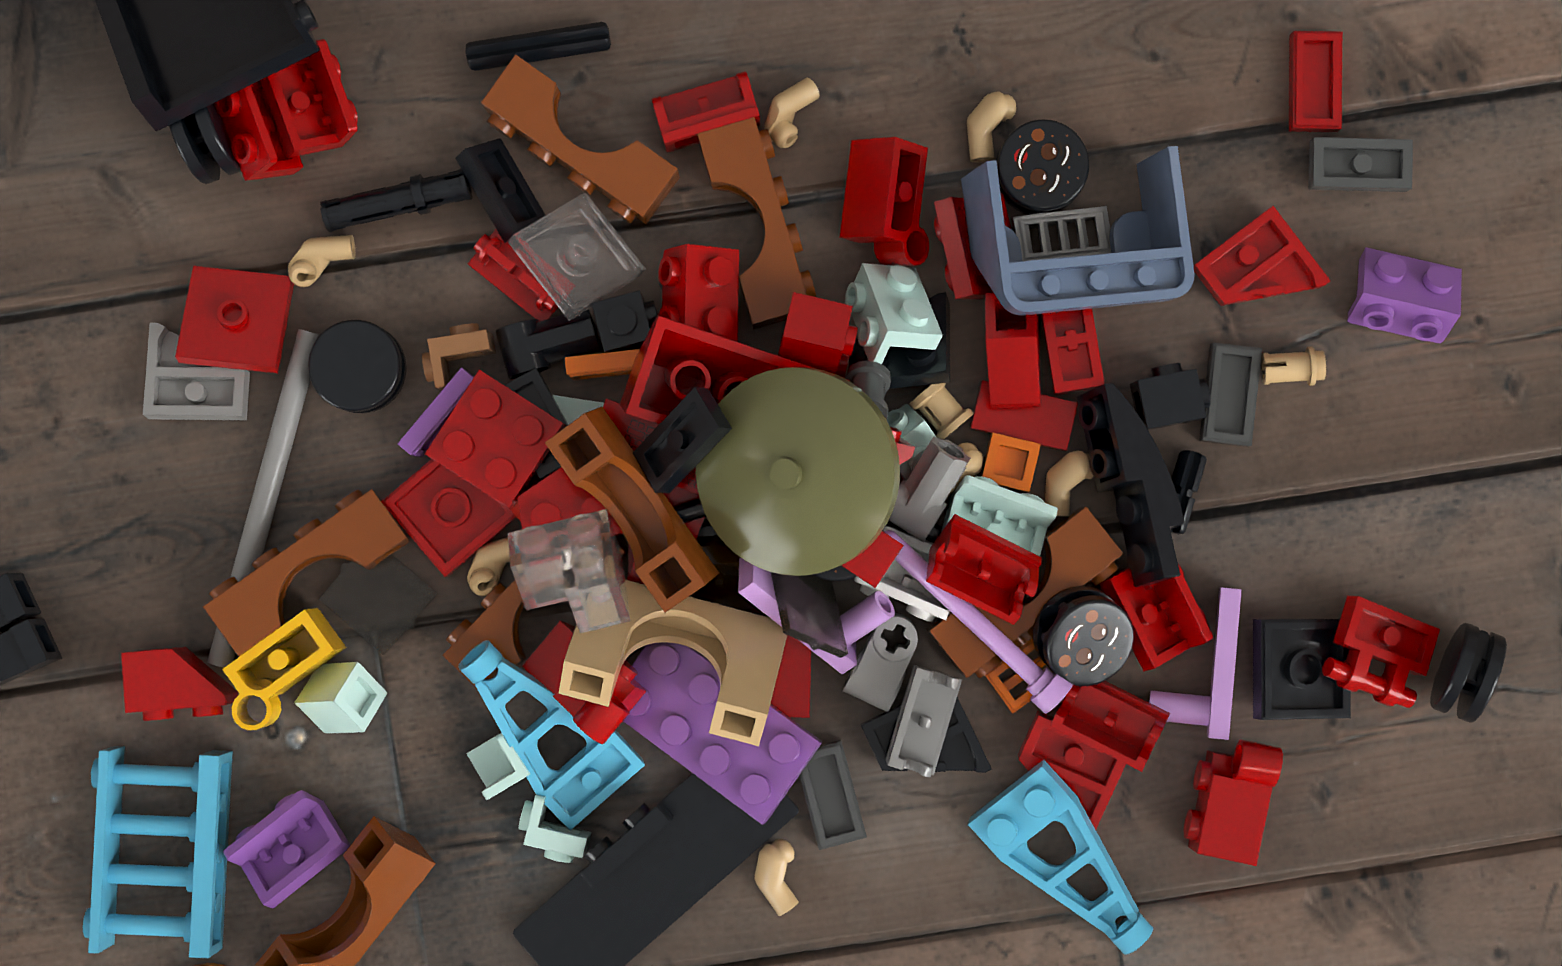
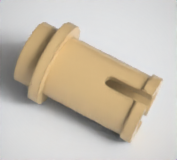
(1294, 367)

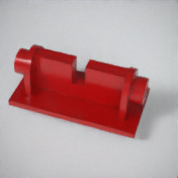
(509, 274)

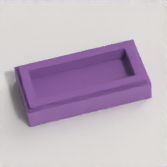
(428, 425)

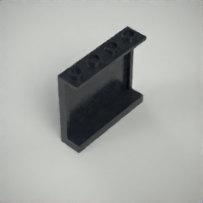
(200, 51)

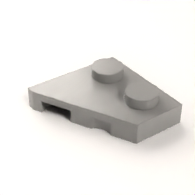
(190, 390)

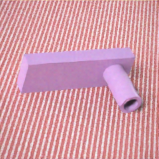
(758, 588)
(1215, 709)

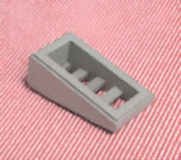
(1022, 224)

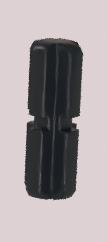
(1186, 480)

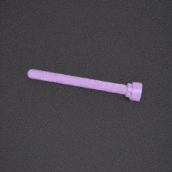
(1045, 686)

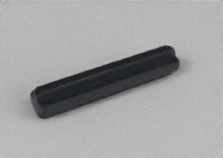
(538, 45)

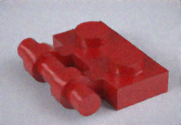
(1385, 636)

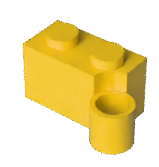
(280, 664)

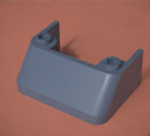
(1146, 261)

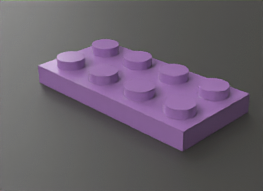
(678, 718)

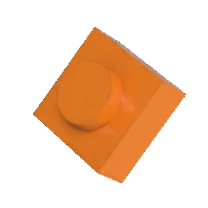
(1011, 462)

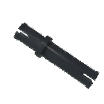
(412, 196)

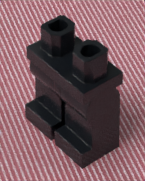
(28, 641)

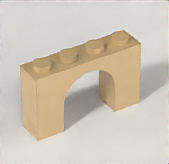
(737, 643)

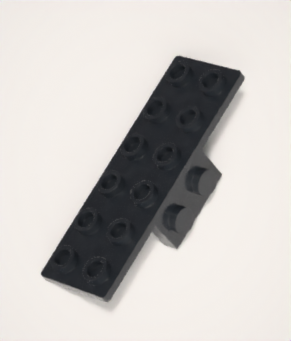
(646, 877)

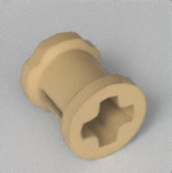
(941, 409)

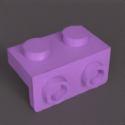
(1406, 296)
(288, 847)

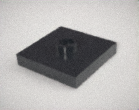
(1289, 670)

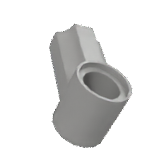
(924, 492)

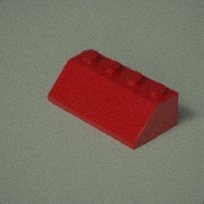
(685, 357)

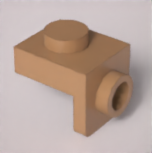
(462, 343)

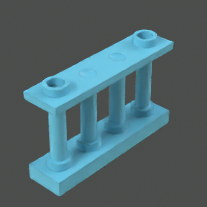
(203, 877)

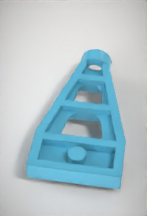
(587, 776)
(1025, 810)

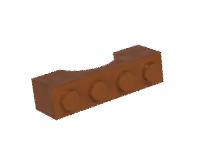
(528, 105)
(739, 165)
(662, 545)
(1074, 555)
(255, 605)
(497, 624)
(384, 873)

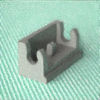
(923, 721)

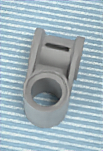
(880, 668)

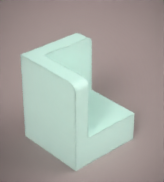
(341, 697)
(497, 765)

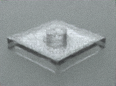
(576, 255)

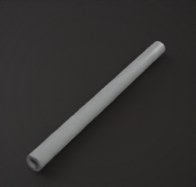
(270, 475)

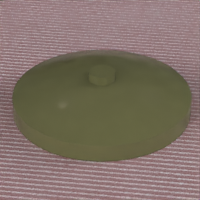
(800, 472)

